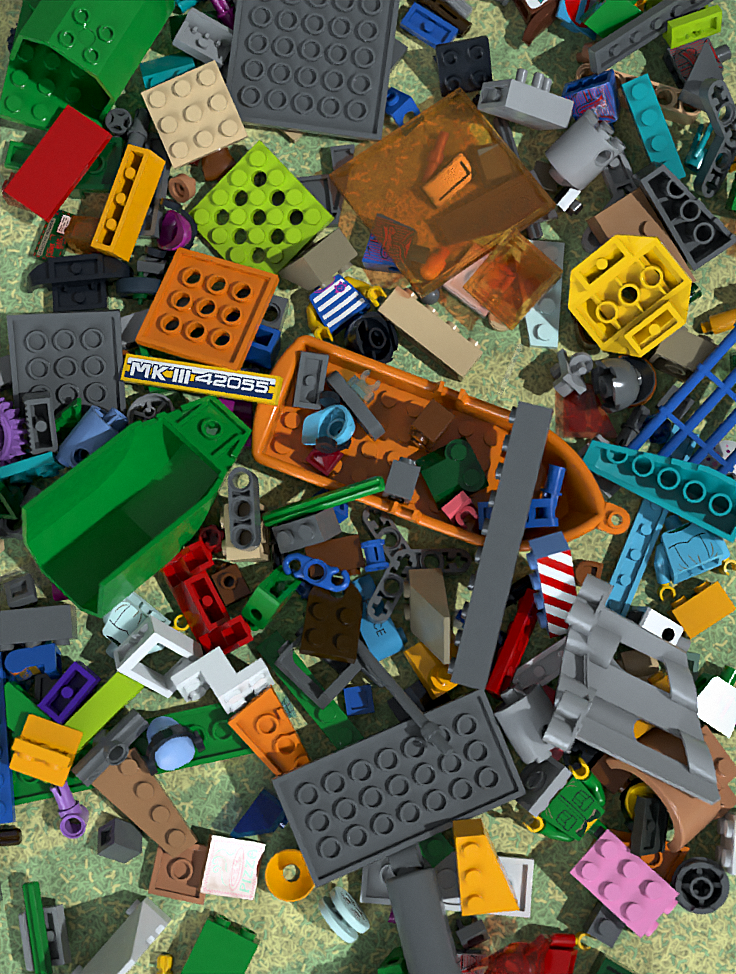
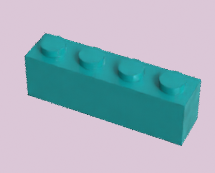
(651, 124)

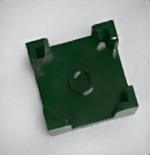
(103, 171)

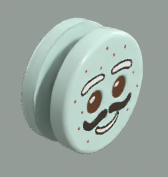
(343, 914)

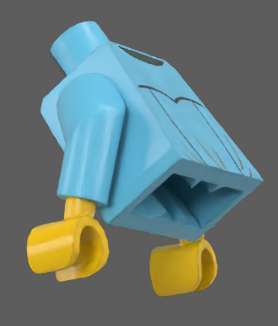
(686, 553)

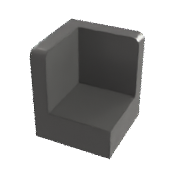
(119, 840)

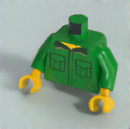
(574, 809)

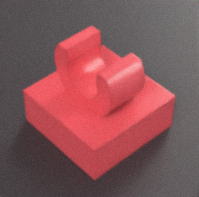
(459, 508)

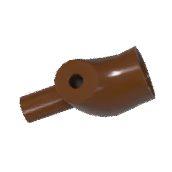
(217, 165)

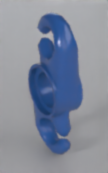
(306, 562)

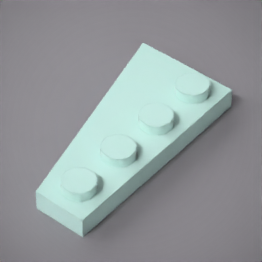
(543, 318)

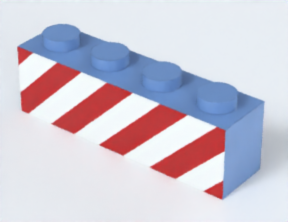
(553, 580)

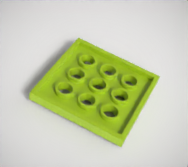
(240, 179)

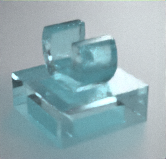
(363, 390)

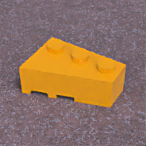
(480, 874)

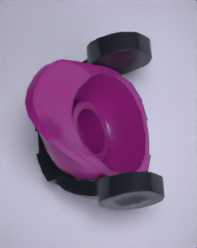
(175, 231)

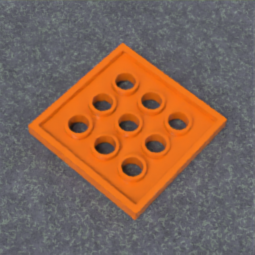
(175, 287)

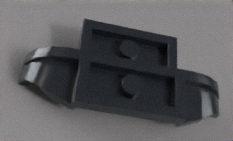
(78, 280)

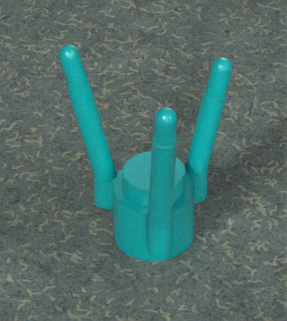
(698, 152)

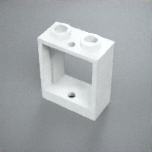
(142, 641)

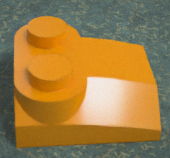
(430, 669)

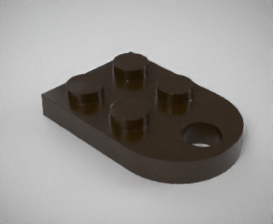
(332, 624)

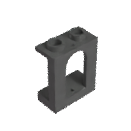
(322, 698)

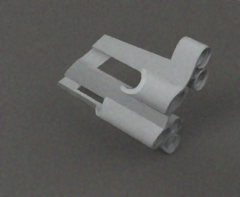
(603, 702)

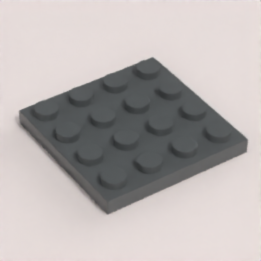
(69, 356)

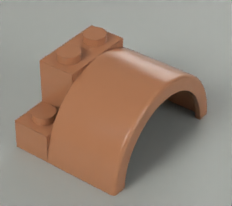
(686, 811)

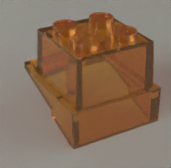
(513, 279)

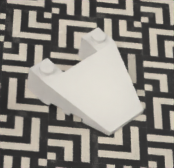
(129, 941)

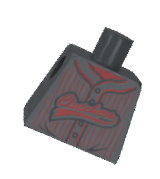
(682, 58)

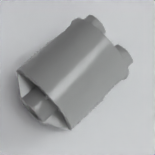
(583, 151)
(524, 720)

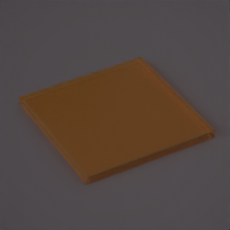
(441, 192)

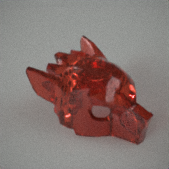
(517, 958)

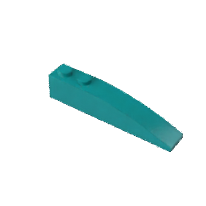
(674, 484)

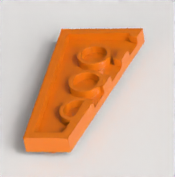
(270, 733)

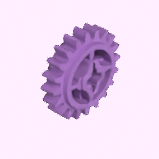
(11, 433)

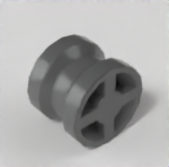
(117, 118)

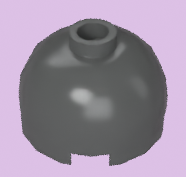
(616, 383)

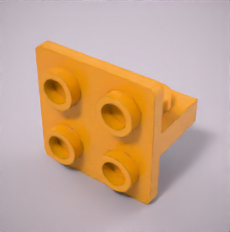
(45, 750)

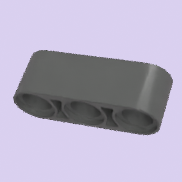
(236, 498)

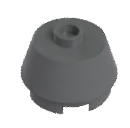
(700, 885)

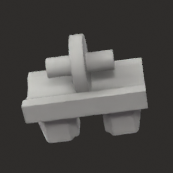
(570, 372)

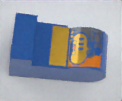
(35, 661)

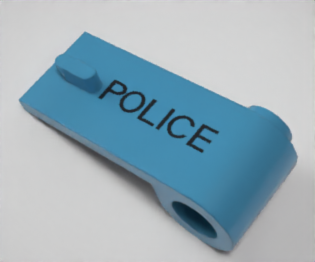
(381, 639)

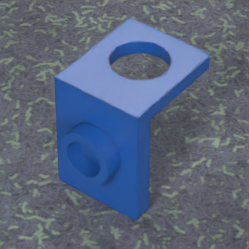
(398, 105)

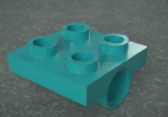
(28, 468)

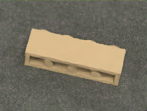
(430, 334)

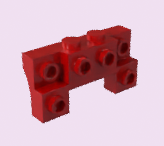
(201, 603)

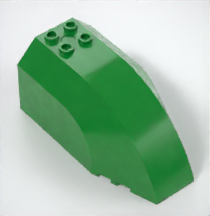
(98, 36)
(98, 521)

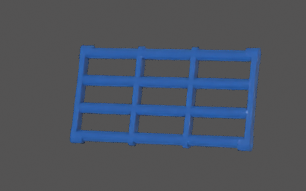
(724, 387)

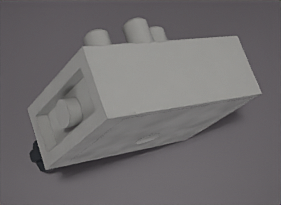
(524, 103)

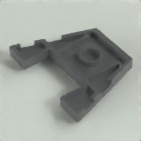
(320, 187)

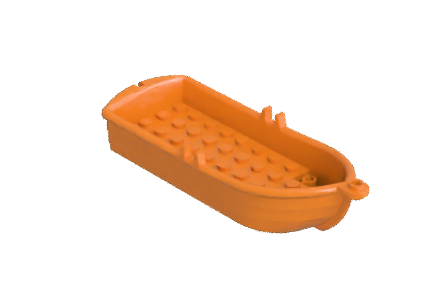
(396, 406)

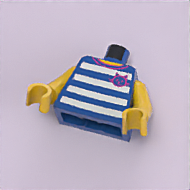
(338, 304)

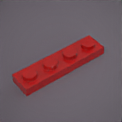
(515, 644)

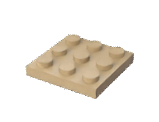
(194, 114)

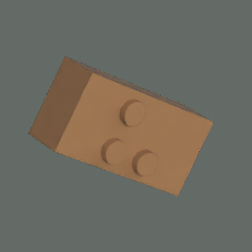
(633, 217)

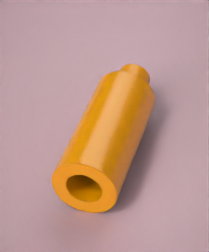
(720, 322)

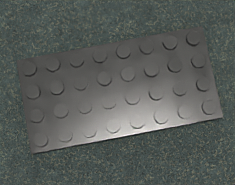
(397, 788)

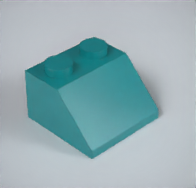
(165, 68)

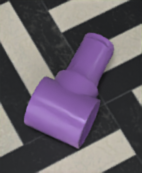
(70, 809)

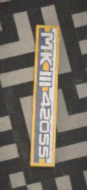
(202, 379)

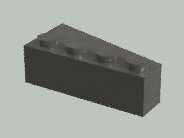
(685, 218)

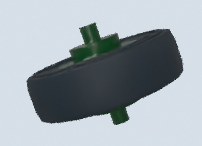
(138, 288)

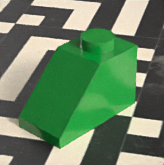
(19, 706)

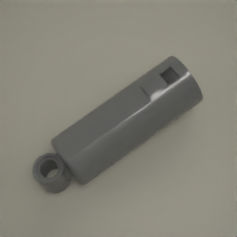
(420, 915)

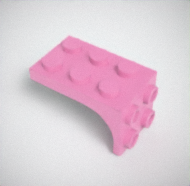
(625, 884)

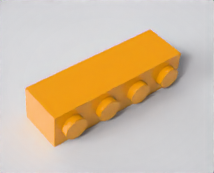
(128, 202)

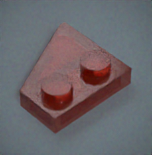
(585, 417)

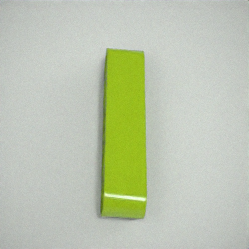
(103, 706)

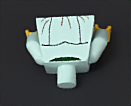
(127, 617)

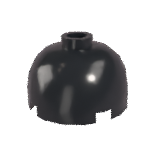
(371, 337)

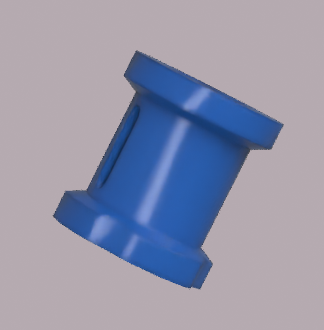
(374, 555)

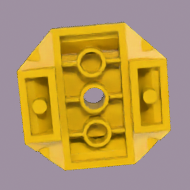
(626, 324)

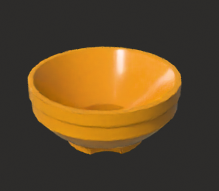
(282, 888)

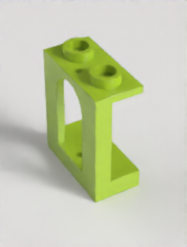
(691, 26)

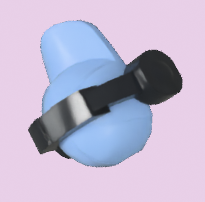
(170, 745)

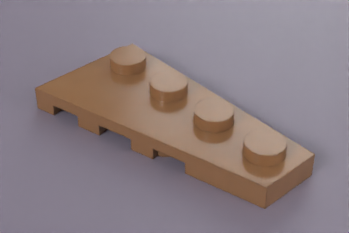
(146, 803)

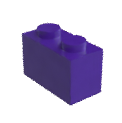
(69, 692)

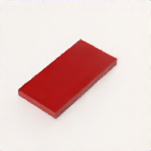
(58, 163)

